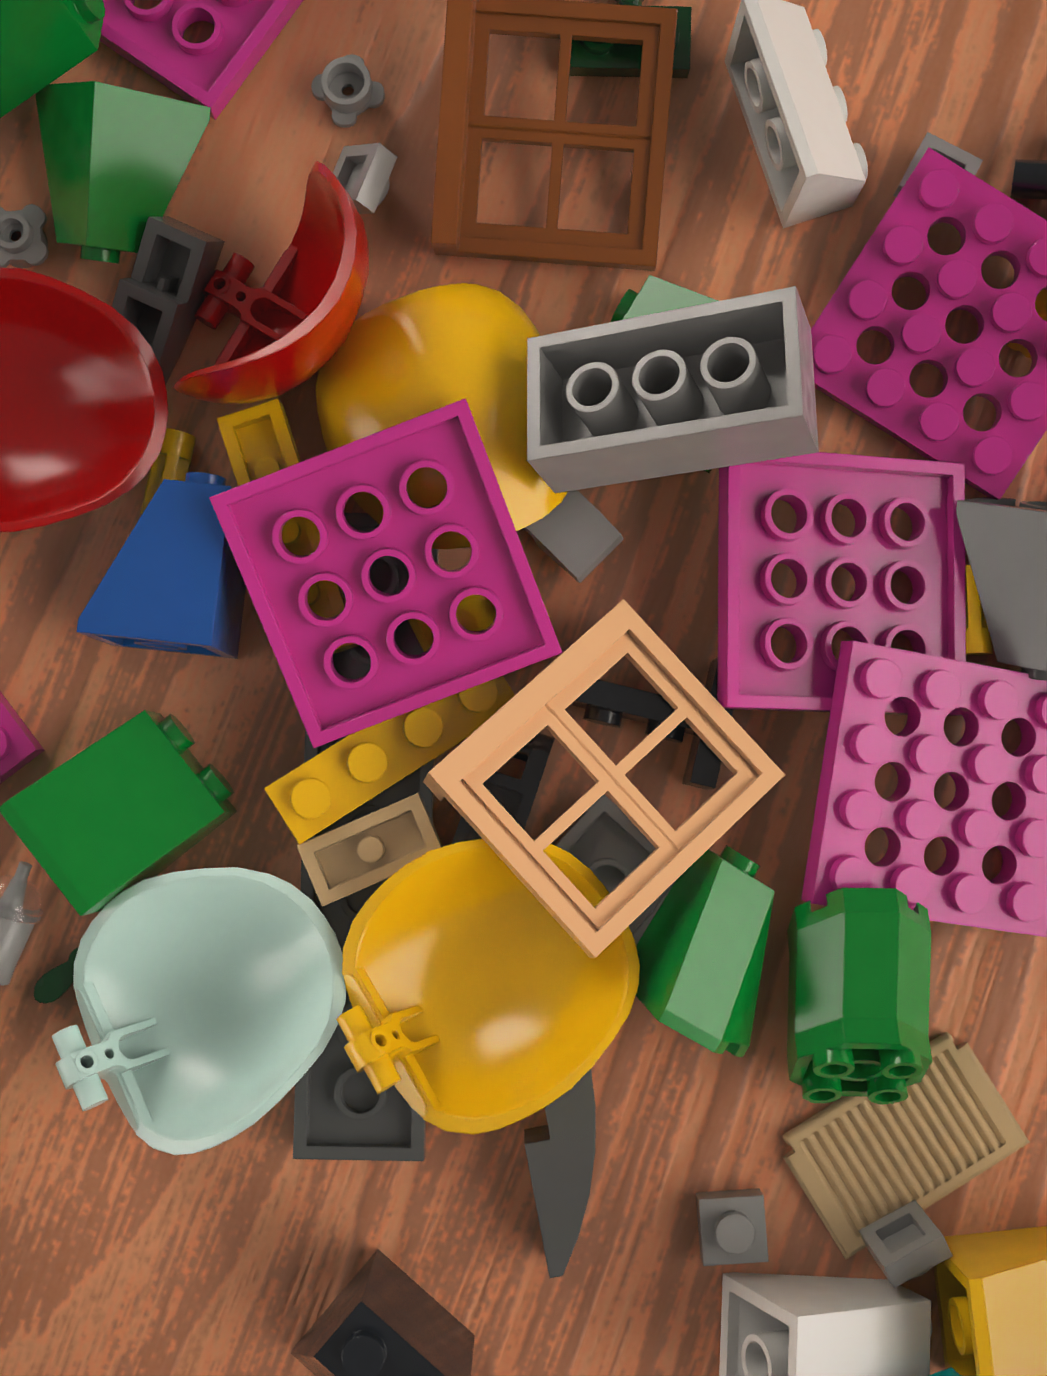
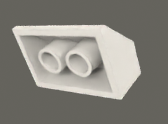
(793, 111)

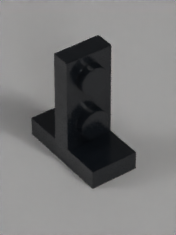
(609, 703)

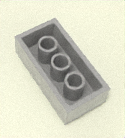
(672, 392)

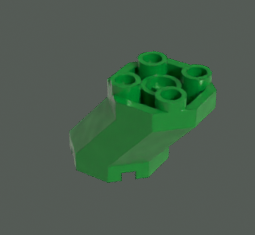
(859, 996)

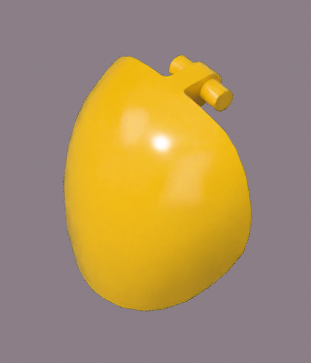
(427, 355)
(477, 990)

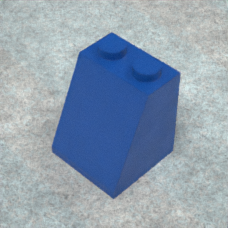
(172, 578)

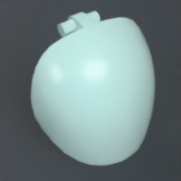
(201, 1003)

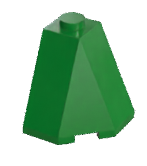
(113, 161)
(708, 952)

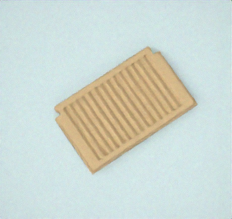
(875, 1158)

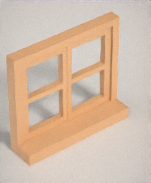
(543, 705)

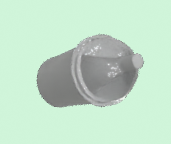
(18, 914)

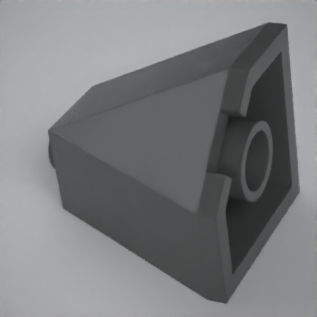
(1010, 573)

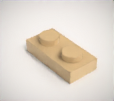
(368, 849)

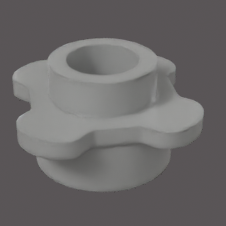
(343, 73)
(33, 244)

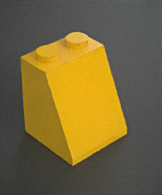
(994, 1303)

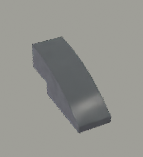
(168, 285)
(562, 1170)

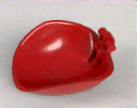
(298, 313)
(75, 402)

